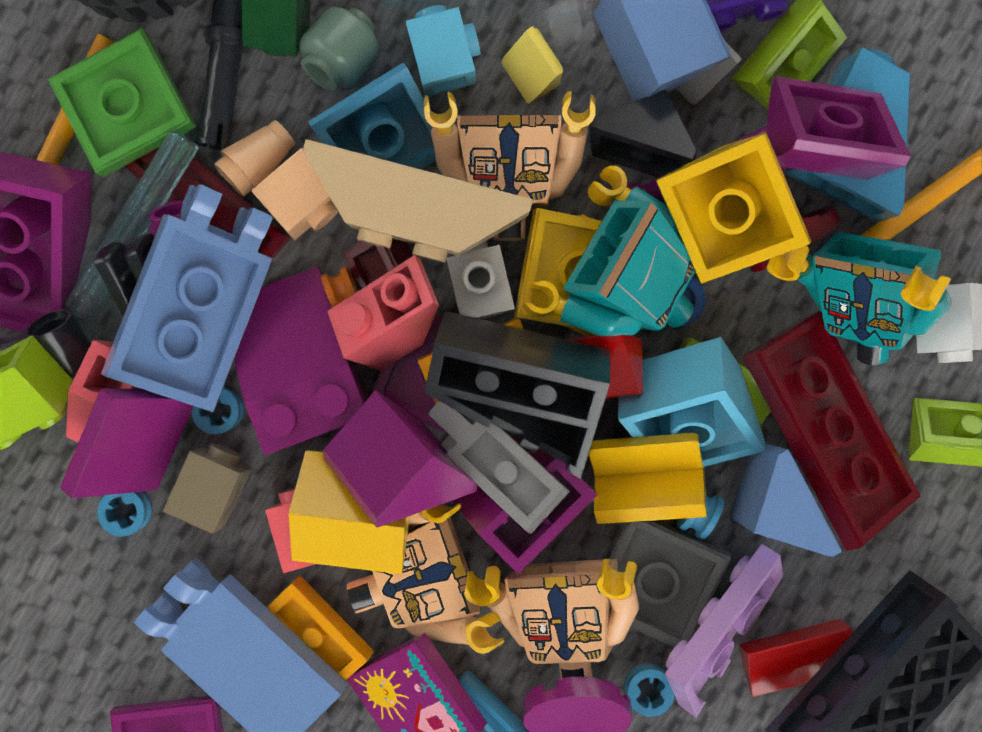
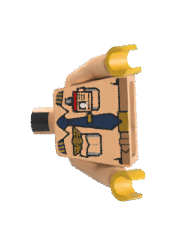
(512, 152)
(431, 588)
(562, 609)

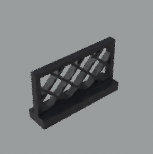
(871, 658)

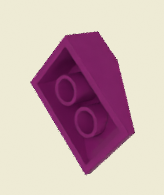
(41, 236)
(294, 365)

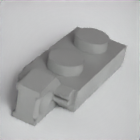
(500, 467)

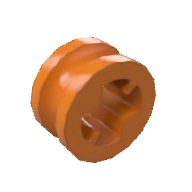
(340, 286)

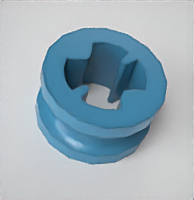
(208, 423)
(704, 525)
(120, 526)
(647, 707)

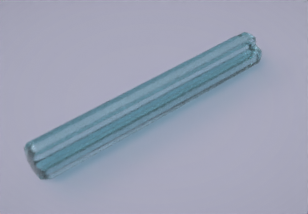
(134, 220)

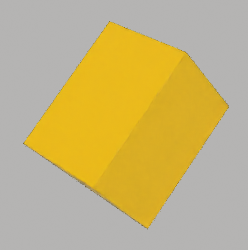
(733, 208)
(334, 529)

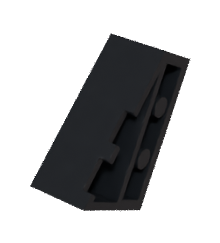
(523, 382)

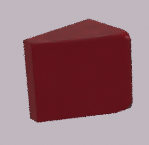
(373, 261)

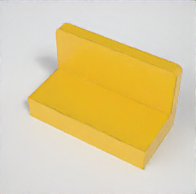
(648, 478)

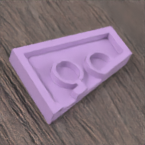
(712, 644)

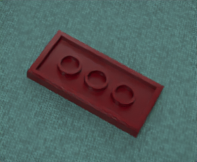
(832, 429)

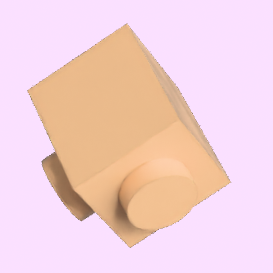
(296, 196)

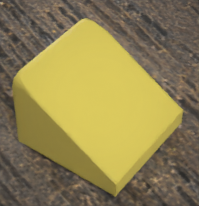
(532, 66)

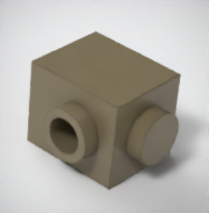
(208, 487)

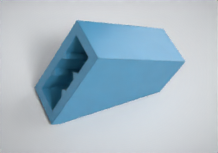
(885, 194)

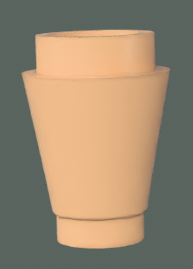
(254, 157)

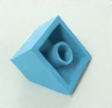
(698, 393)

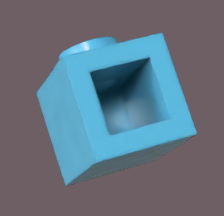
(443, 49)

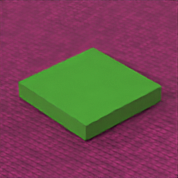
(121, 102)

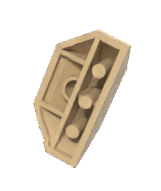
(412, 204)

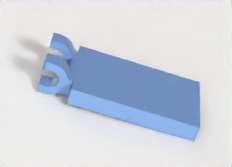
(191, 303)
(241, 652)

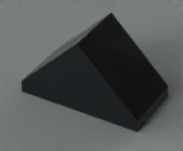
(643, 136)

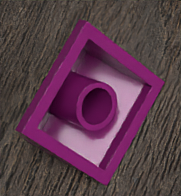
(833, 130)
(393, 463)

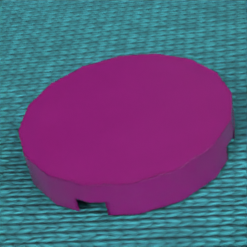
(577, 706)

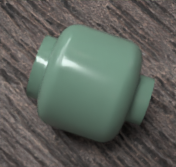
(339, 48)

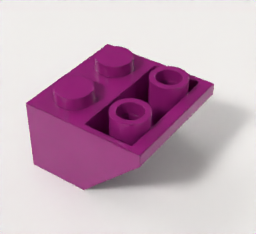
(506, 535)

